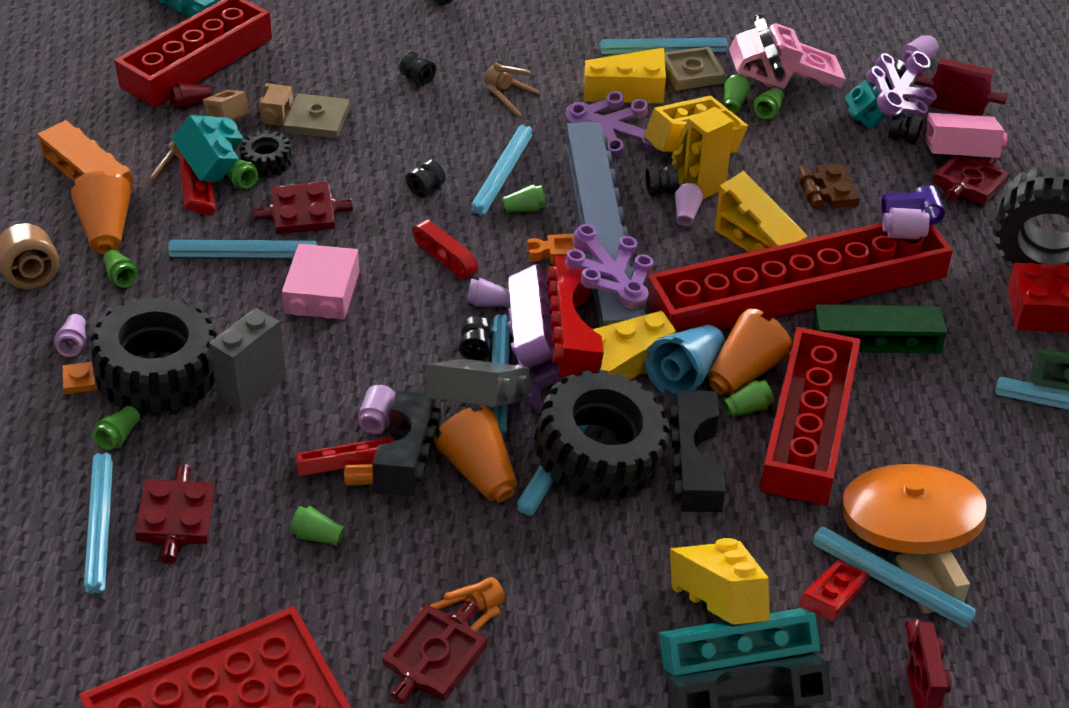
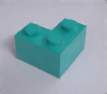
(208, 145)

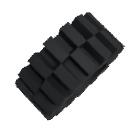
(267, 152)

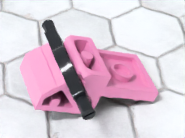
(780, 56)

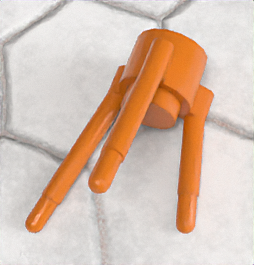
(485, 595)

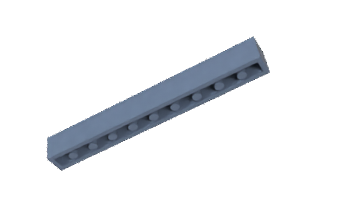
(598, 207)

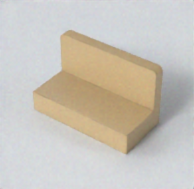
(937, 570)

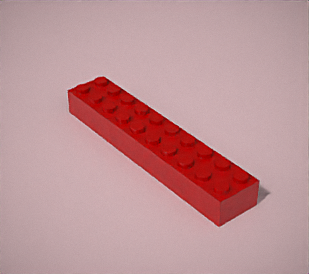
(796, 276)

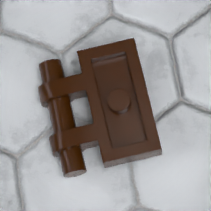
(835, 184)

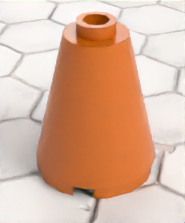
(102, 208)
(749, 352)
(478, 452)

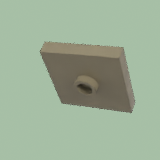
(693, 68)
(317, 116)

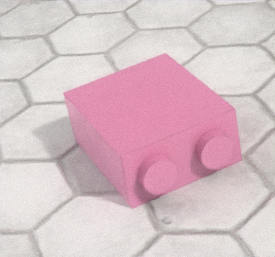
(965, 135)
(321, 281)

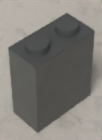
(248, 359)
(478, 382)

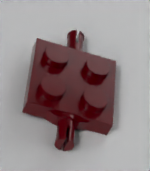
(961, 87)
(971, 178)
(302, 208)
(175, 512)
(435, 652)
(924, 665)

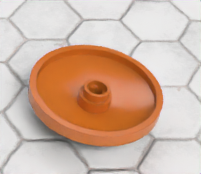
(914, 508)

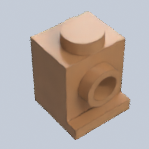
(227, 104)
(275, 104)

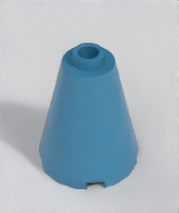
(683, 358)

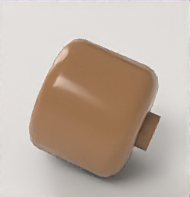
(27, 256)

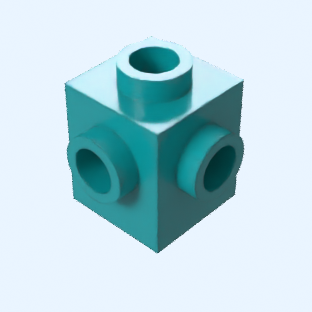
(864, 104)

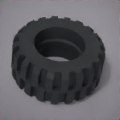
(1024, 198)
(147, 327)
(594, 466)

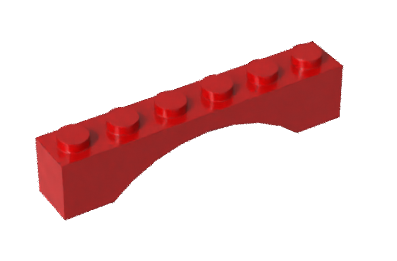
(574, 342)

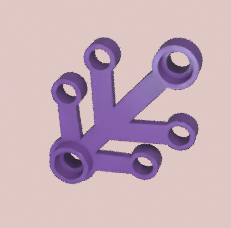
(891, 101)
(582, 112)
(630, 292)

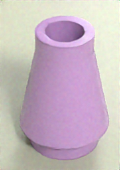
(687, 200)
(487, 294)
(71, 337)

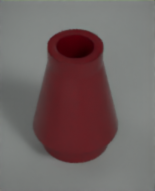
(188, 95)

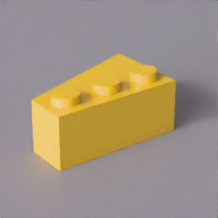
(633, 74)
(669, 121)
(704, 151)
(752, 217)
(628, 341)
(724, 579)

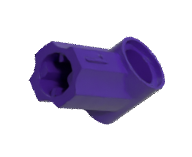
(924, 198)

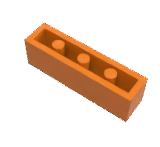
(77, 154)

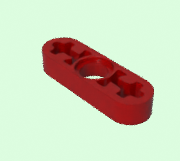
(445, 248)

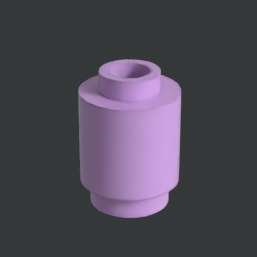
(924, 44)
(906, 223)
(376, 409)

